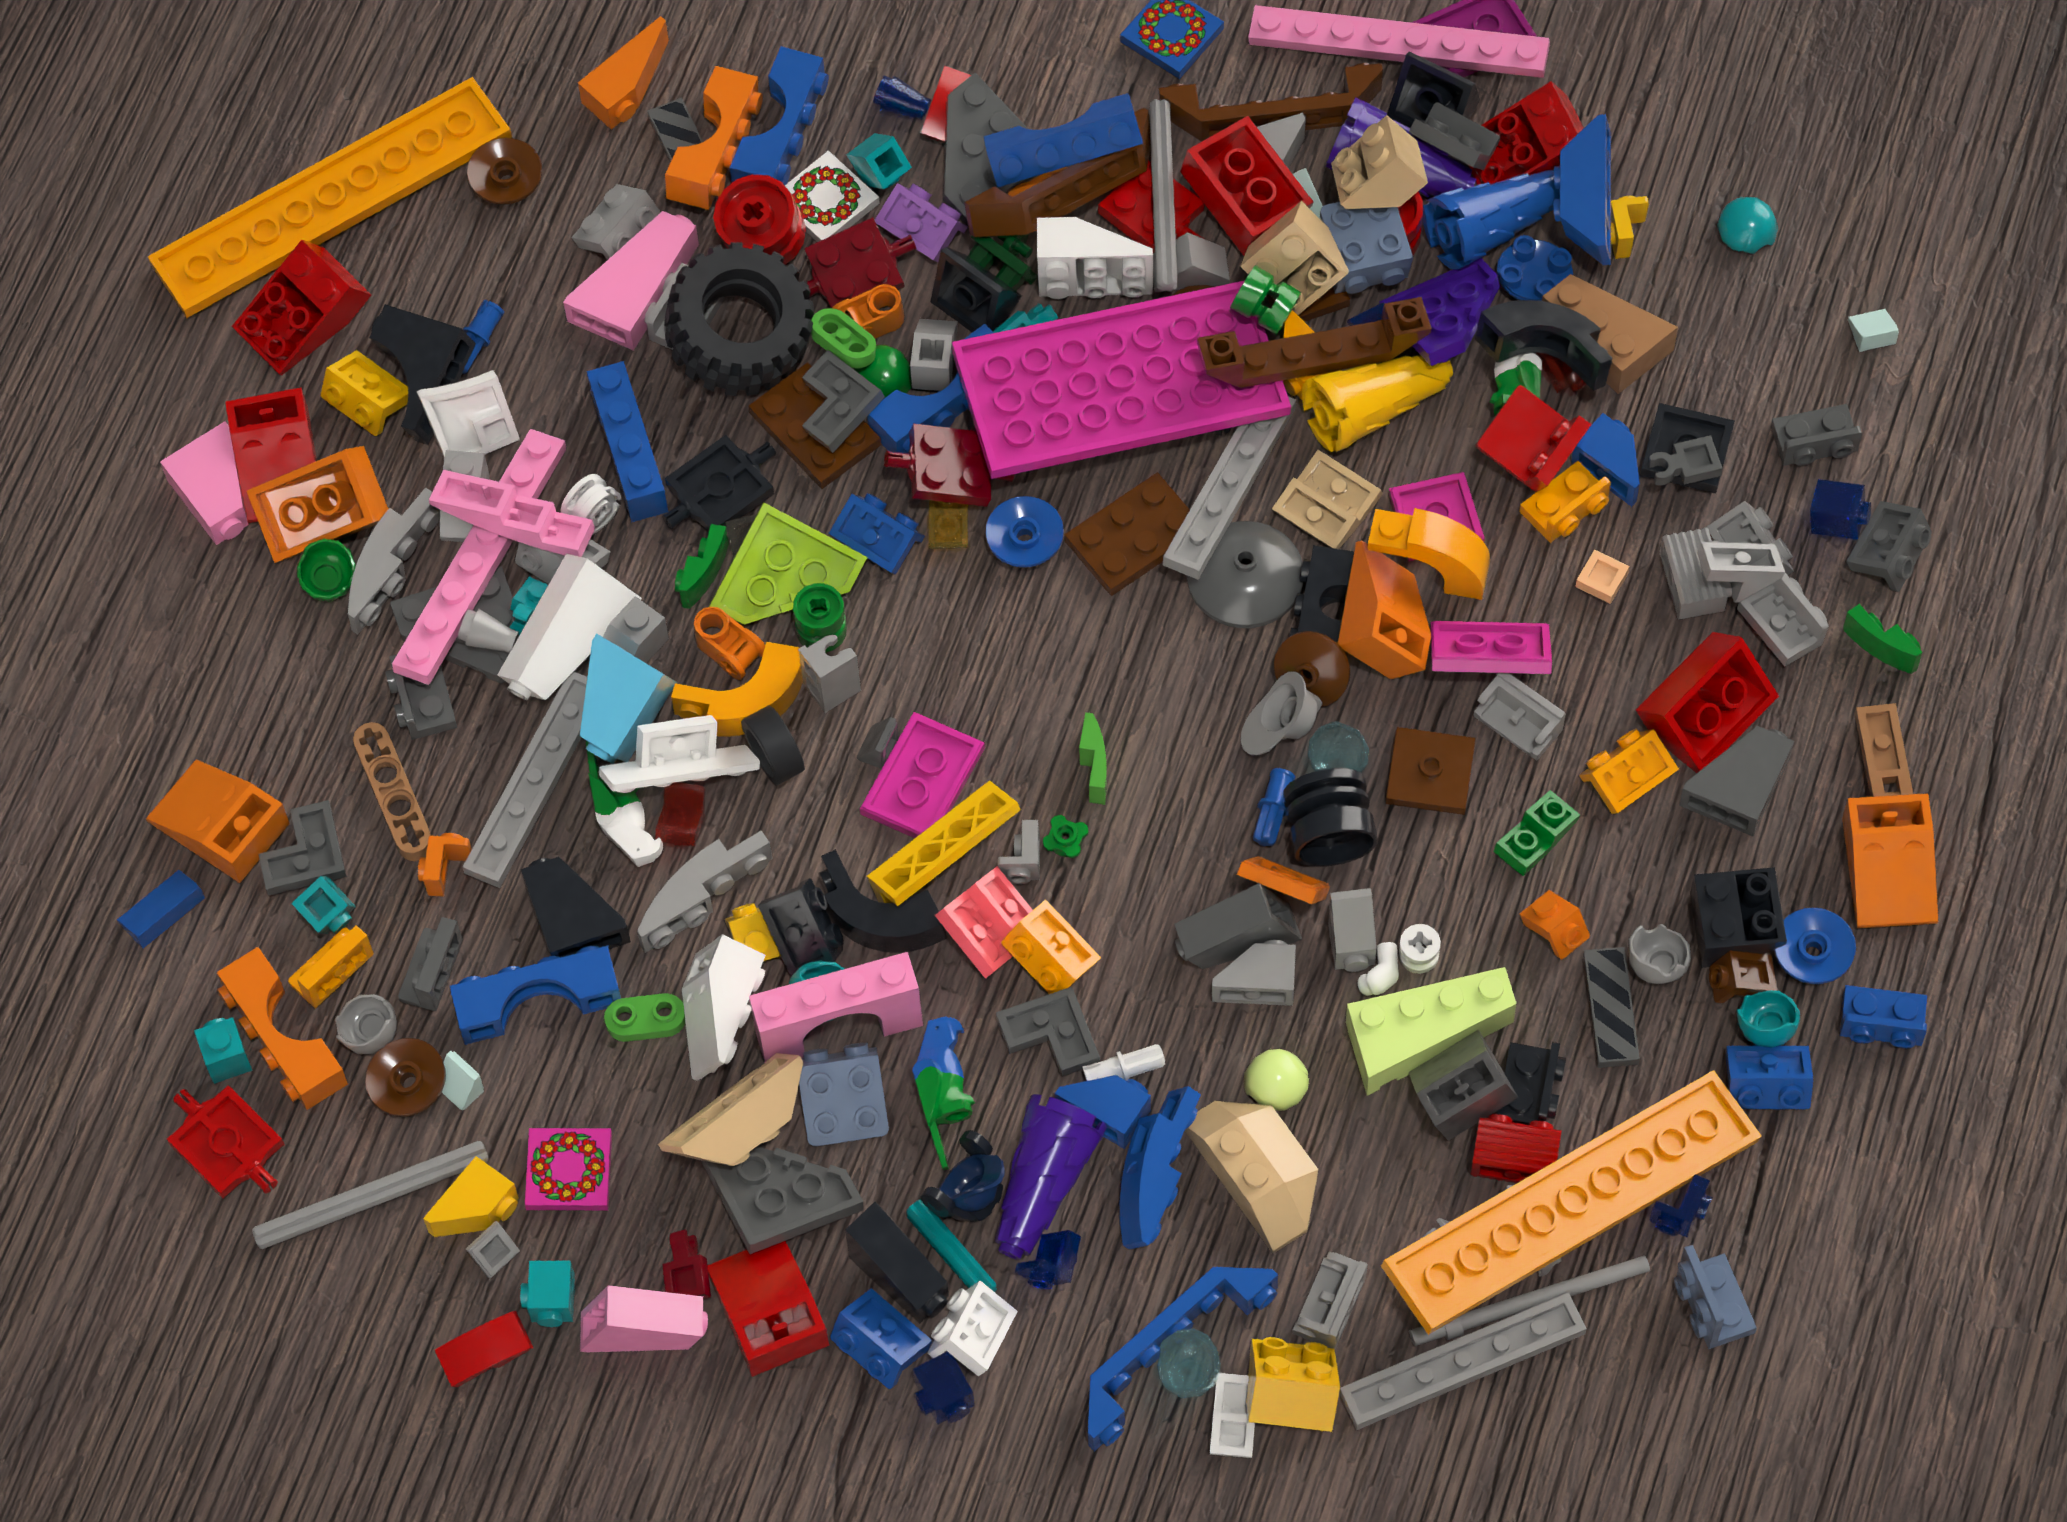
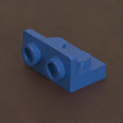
(875, 532)
(1883, 1016)
(1770, 1076)
(879, 1337)

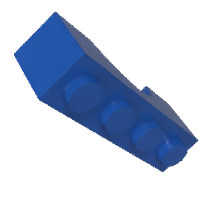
(795, 84)
(1027, 153)
(899, 410)
(627, 441)
(487, 1002)

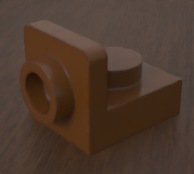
(1741, 975)

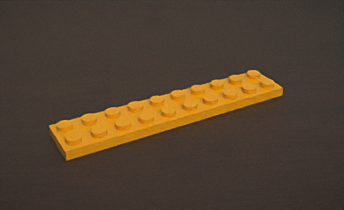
(328, 197)
(1570, 1202)

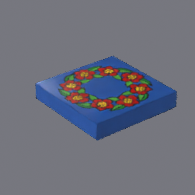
(1172, 34)

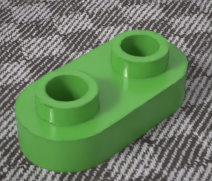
(848, 339)
(645, 1020)

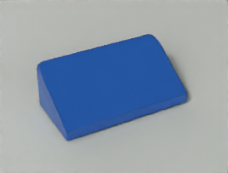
(161, 908)

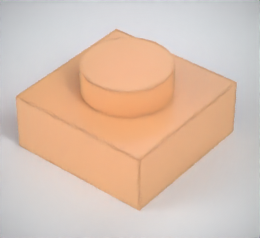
(1602, 576)

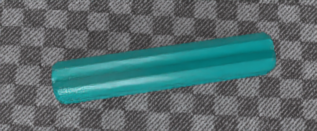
(948, 1246)

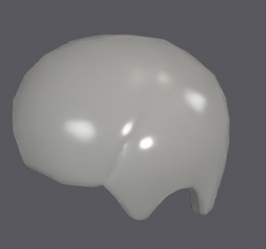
(1658, 954)
(366, 1024)

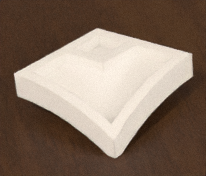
(469, 415)

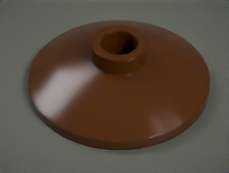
(500, 159)
(1319, 656)
(394, 1065)

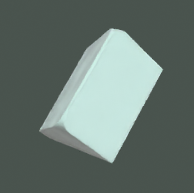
(1873, 330)
(462, 1081)

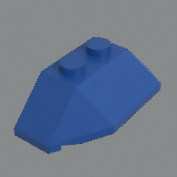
(1586, 189)

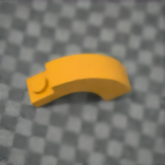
(1438, 542)
(773, 684)

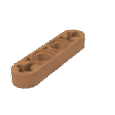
(390, 792)

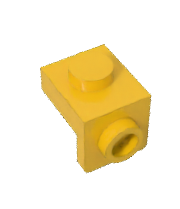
(1625, 212)
(751, 930)

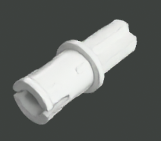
(1127, 1064)

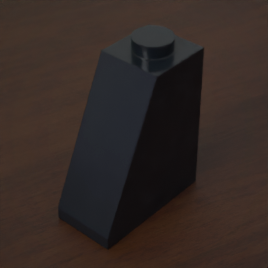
(570, 910)
(896, 1264)

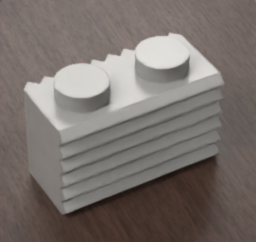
(1685, 576)

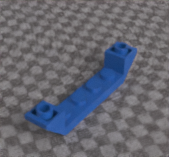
(1244, 1286)

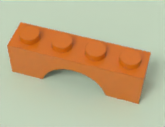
(700, 169)
(308, 1065)

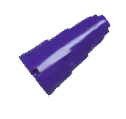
(1441, 170)
(1045, 1167)

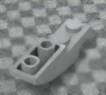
(380, 564)
(687, 894)

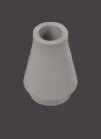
(486, 632)

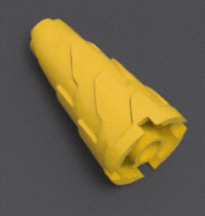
(1368, 396)

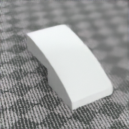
(1231, 1430)

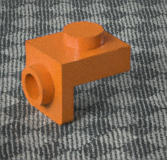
(434, 866)
(1557, 922)

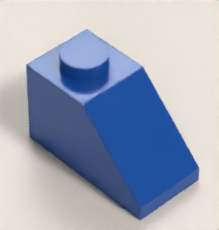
(1610, 452)
(1111, 1101)

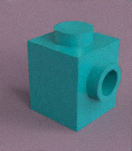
(879, 161)
(324, 906)
(223, 1049)
(549, 1292)

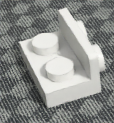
(973, 1327)

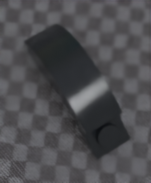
(1545, 329)
(877, 923)

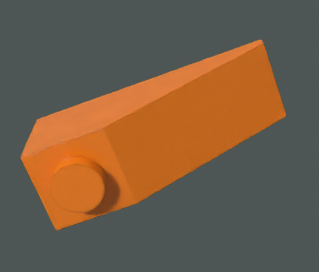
(621, 81)

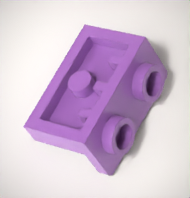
(911, 213)

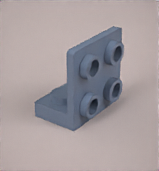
(1714, 1297)

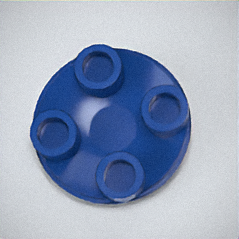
(1532, 268)

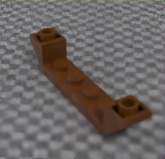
(1320, 112)
(1003, 215)
(1315, 353)

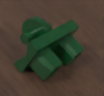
(1014, 270)

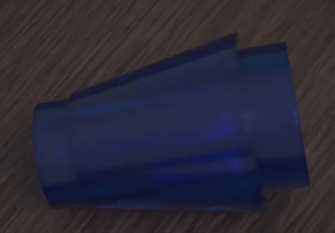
(900, 98)

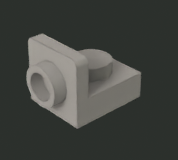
(1026, 863)

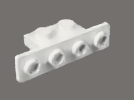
(678, 753)

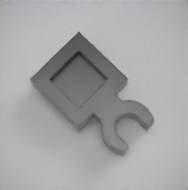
(1691, 459)

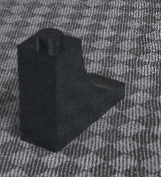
(430, 356)

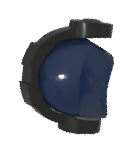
(971, 1185)

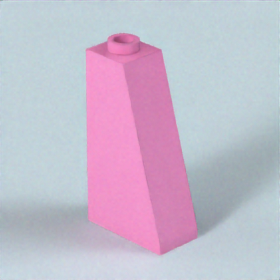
(623, 288)

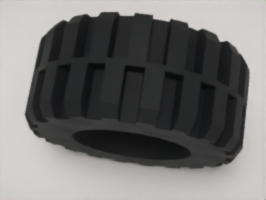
(749, 275)

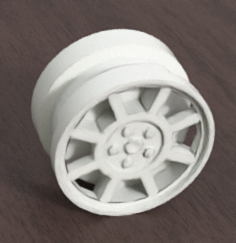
(593, 501)

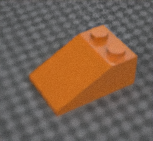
(318, 502)

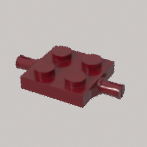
(855, 262)
(945, 465)

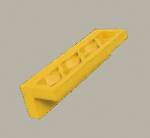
(942, 844)

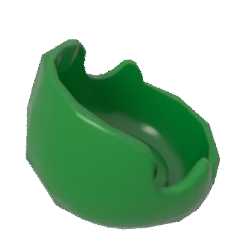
(888, 371)
(326, 569)

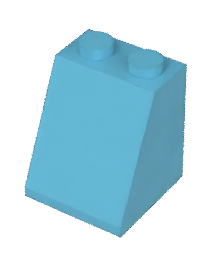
(618, 699)

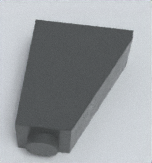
(1740, 780)
(1234, 925)

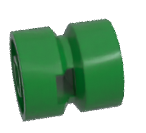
(1253, 293)
(818, 614)

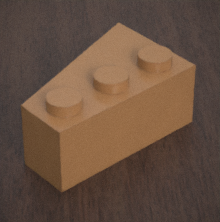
(1627, 332)

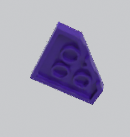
(1453, 308)

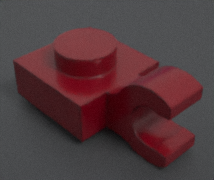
(687, 1271)

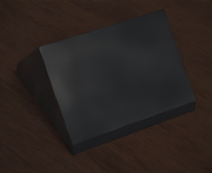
(1426, 83)
(971, 292)

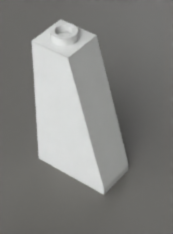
(562, 627)

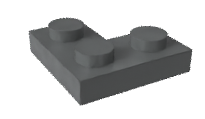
(846, 404)
(313, 856)
(1055, 1020)

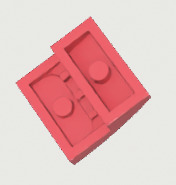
(984, 918)

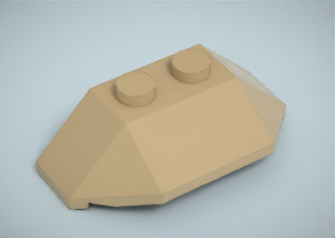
(741, 1116)
(1259, 1167)

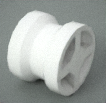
(1418, 958)

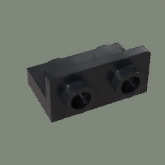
(802, 926)
(1532, 1076)

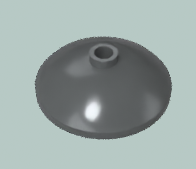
(1253, 592)

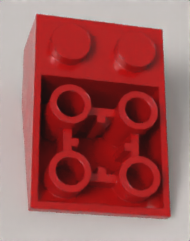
(1530, 135)
(301, 307)
(269, 438)
(768, 1307)

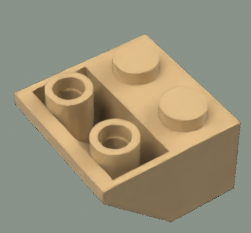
(1379, 168)
(1300, 254)

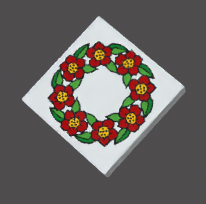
(830, 197)

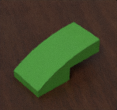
(1093, 754)

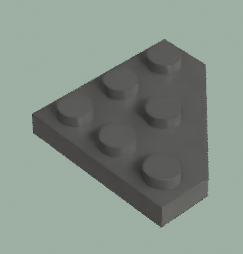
(970, 115)
(494, 601)
(782, 1196)

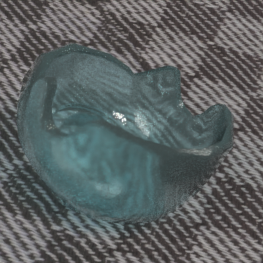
(1338, 747)
(1188, 1363)

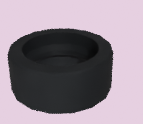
(773, 745)

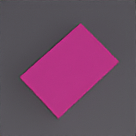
(1491, 647)
(922, 776)

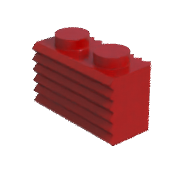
(1513, 1149)

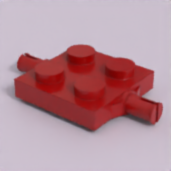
(1131, 208)
(225, 1141)

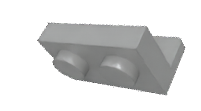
(616, 220)
(1785, 619)

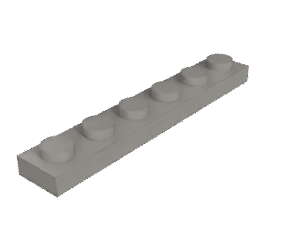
(1223, 495)
(529, 786)
(1462, 1361)

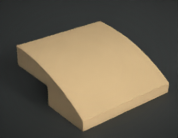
(1327, 500)

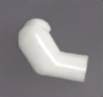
(1384, 974)

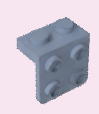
(1370, 244)
(842, 1095)

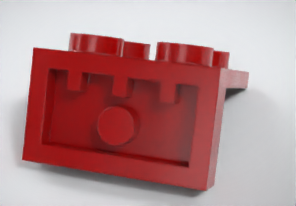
(1531, 438)

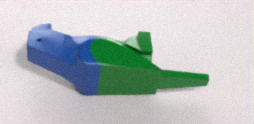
(941, 1080)

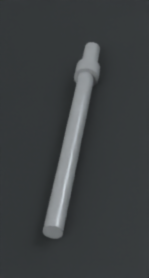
(1528, 1300)

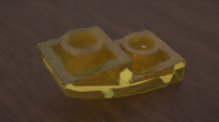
(948, 525)

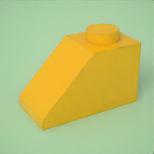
(473, 1202)

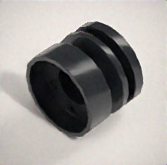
(1330, 817)

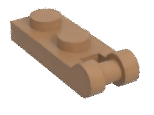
(1883, 749)

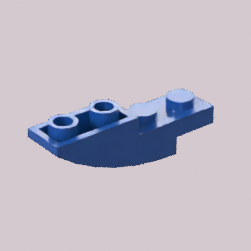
(1147, 1178)

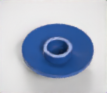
(1024, 517)
(1820, 930)

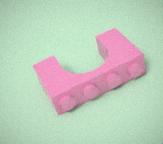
(877, 987)

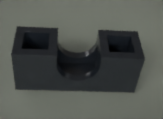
(1326, 583)

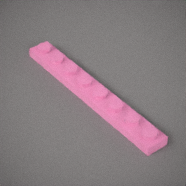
(1394, 39)
(473, 566)

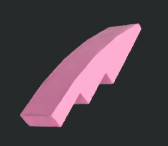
(516, 517)

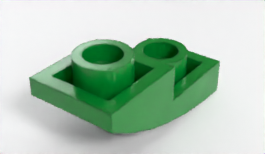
(702, 570)
(1891, 647)
(1537, 833)

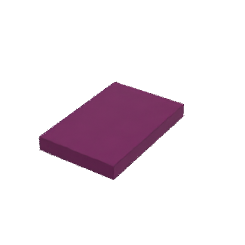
(1482, 15)

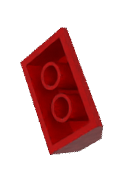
(1242, 181)
(1708, 700)

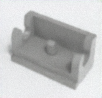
(829, 677)
(1520, 715)
(1331, 1300)

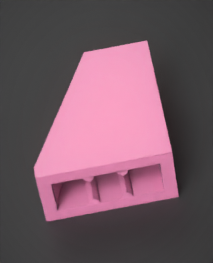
(209, 483)
(641, 1321)

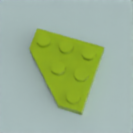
(778, 562)

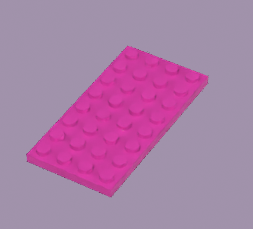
(1108, 381)

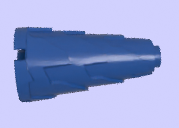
(1486, 215)

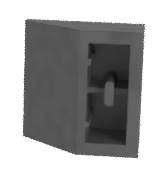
(1462, 1085)

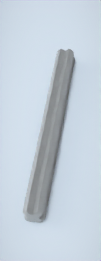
(1163, 195)
(367, 1195)

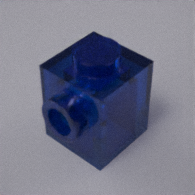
(1839, 509)
(943, 1389)

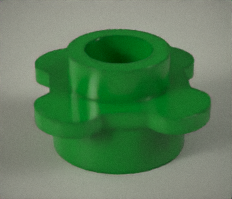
(1065, 847)

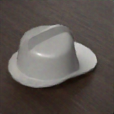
(1282, 714)

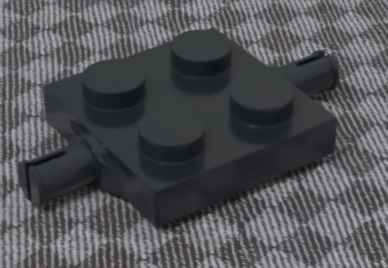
(719, 484)

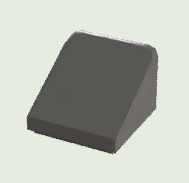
(879, 743)

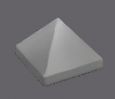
(492, 1249)

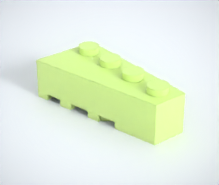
(1416, 1024)

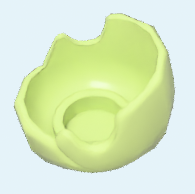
(1276, 1079)

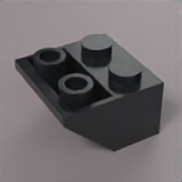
(1736, 913)

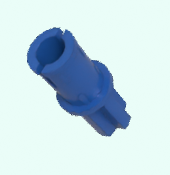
(482, 328)
(1272, 808)

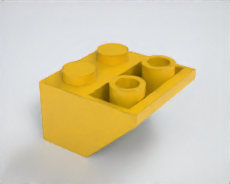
(1292, 1384)

